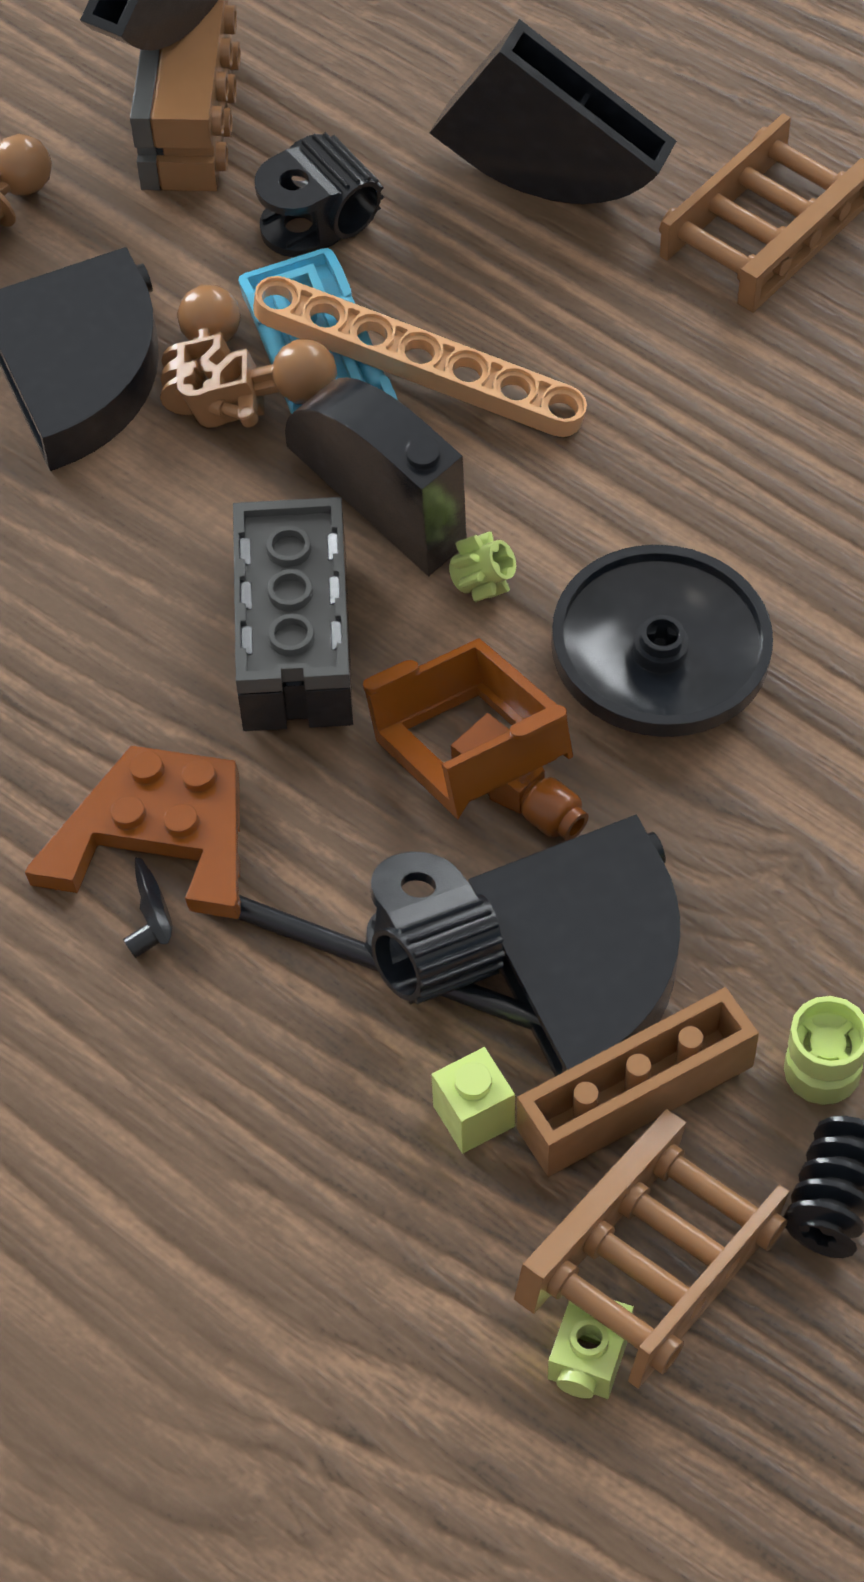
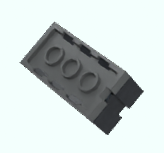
(291, 613)

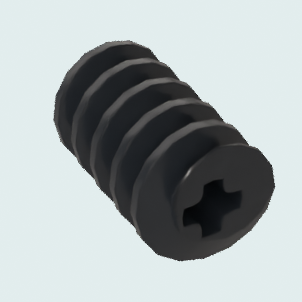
(830, 1189)

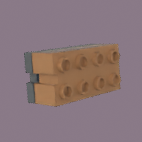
(183, 106)

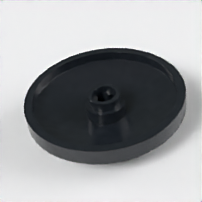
(661, 640)

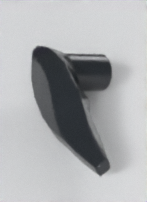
(154, 910)

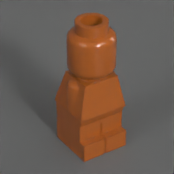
(541, 800)

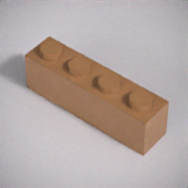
(636, 1081)

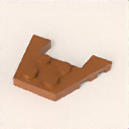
(161, 807)

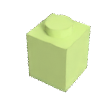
(473, 1100)

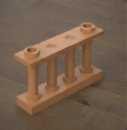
(786, 247)
(626, 1192)

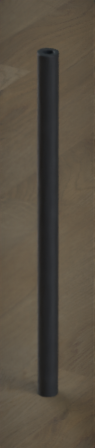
(357, 952)

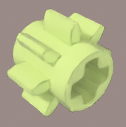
(482, 566)

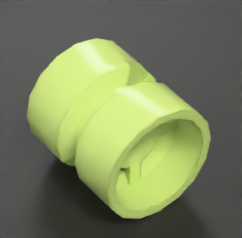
(825, 1050)

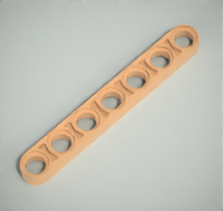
(437, 373)

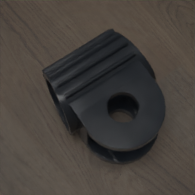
(336, 196)
(433, 940)

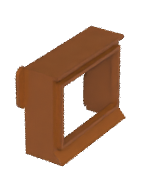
(414, 693)

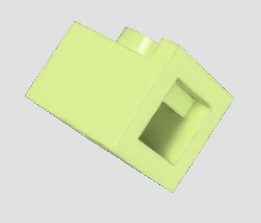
(584, 1370)

